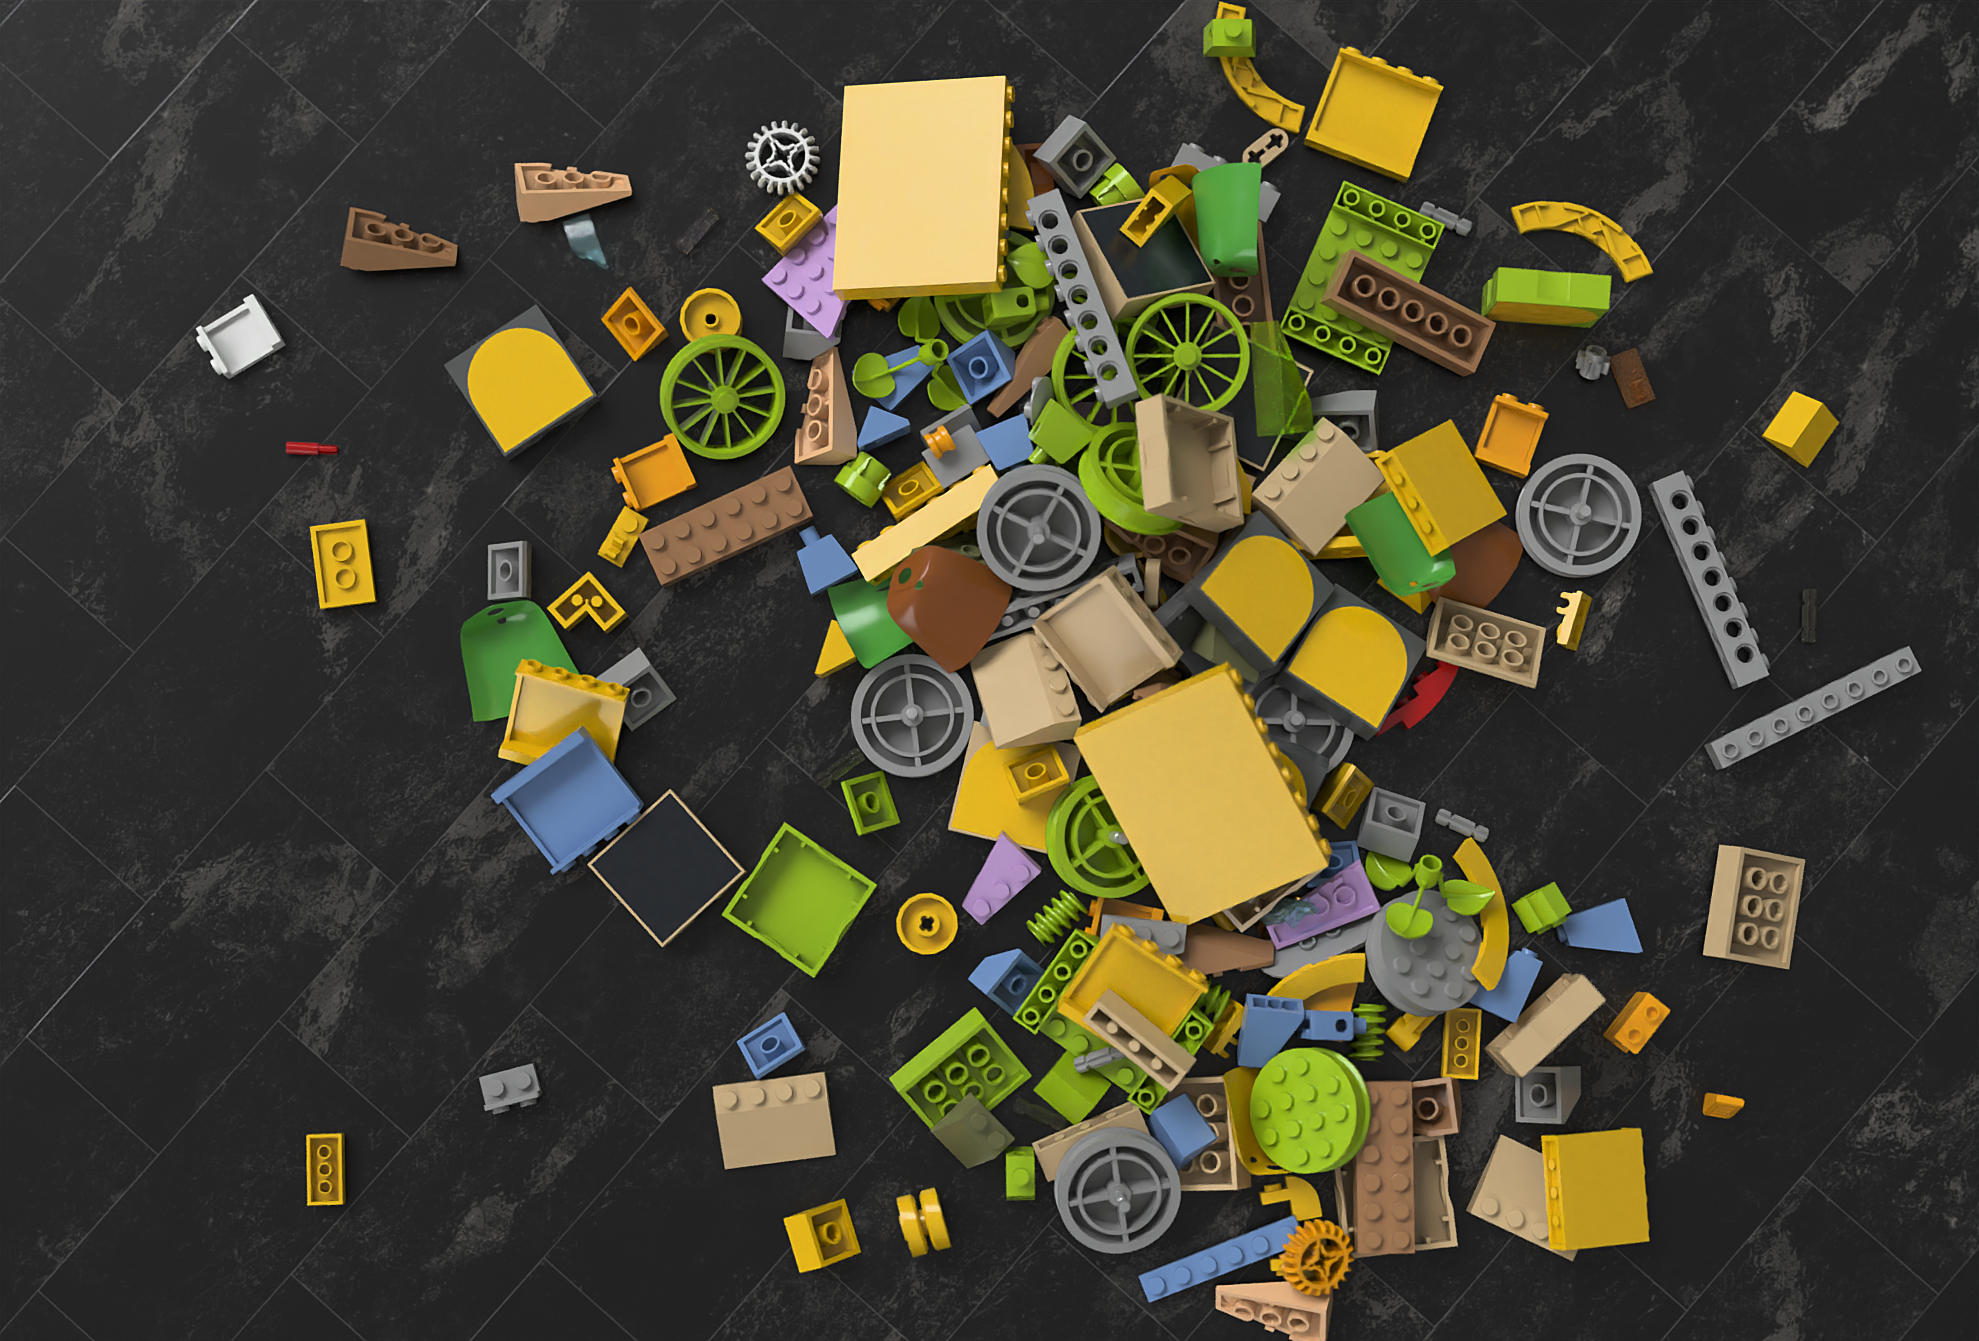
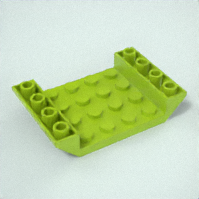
(1379, 231)
(1041, 1014)

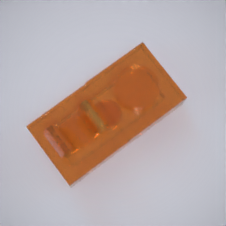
(1631, 378)

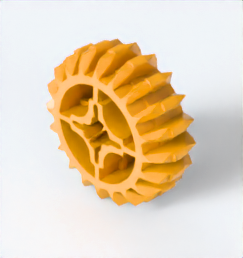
(1307, 1252)

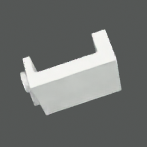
(240, 338)

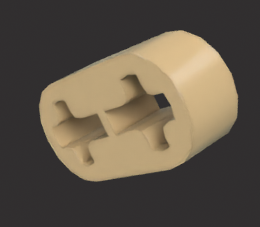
(1262, 143)
(1152, 583)

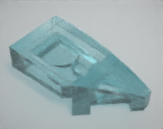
(584, 239)
(1290, 911)

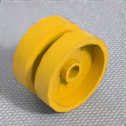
(710, 304)
(911, 929)
(923, 1222)

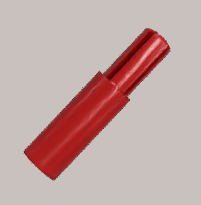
(307, 448)

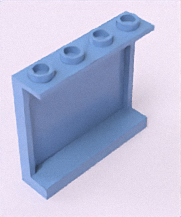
(570, 799)

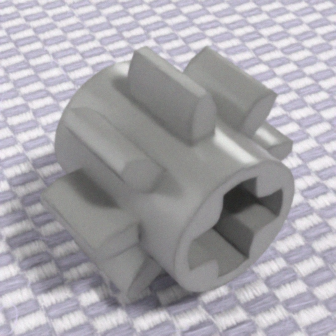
(1593, 362)

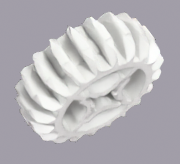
(770, 138)

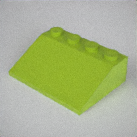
(959, 1062)

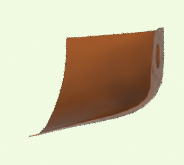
(1481, 565)
(954, 607)

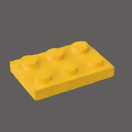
(343, 564)

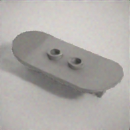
(1319, 947)

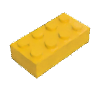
(1461, 1043)
(325, 1169)

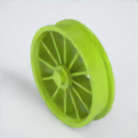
(1066, 348)
(1188, 354)
(722, 396)

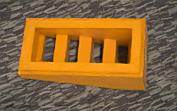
(1721, 1105)

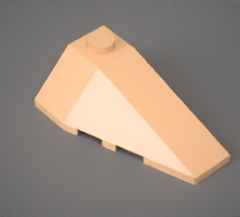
(555, 193)
(828, 423)
(1279, 1308)

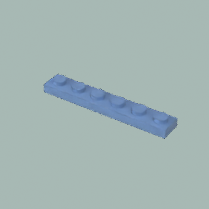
(1218, 1259)

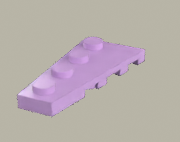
(1339, 901)

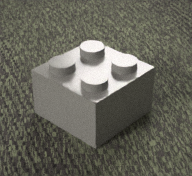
(1074, 156)

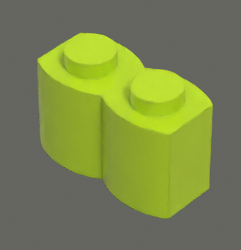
(1542, 909)

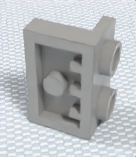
(510, 1087)

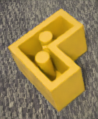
(586, 598)

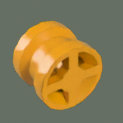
(939, 442)

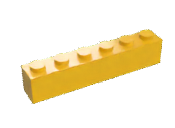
(935, 522)

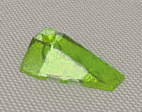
(1279, 390)

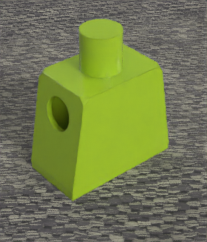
(1230, 38)
(1002, 307)
(1057, 435)
(1020, 1173)

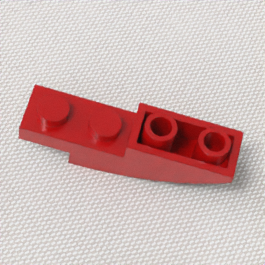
(1427, 692)

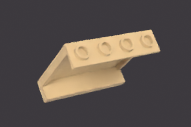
(1106, 638)

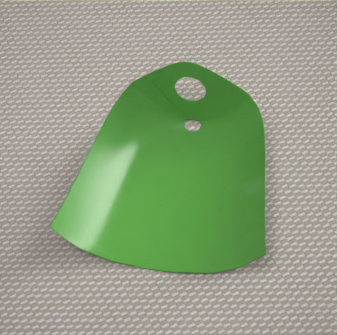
(1228, 217)
(1397, 548)
(866, 619)
(495, 651)

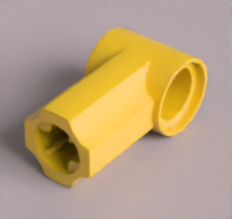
(1407, 1030)

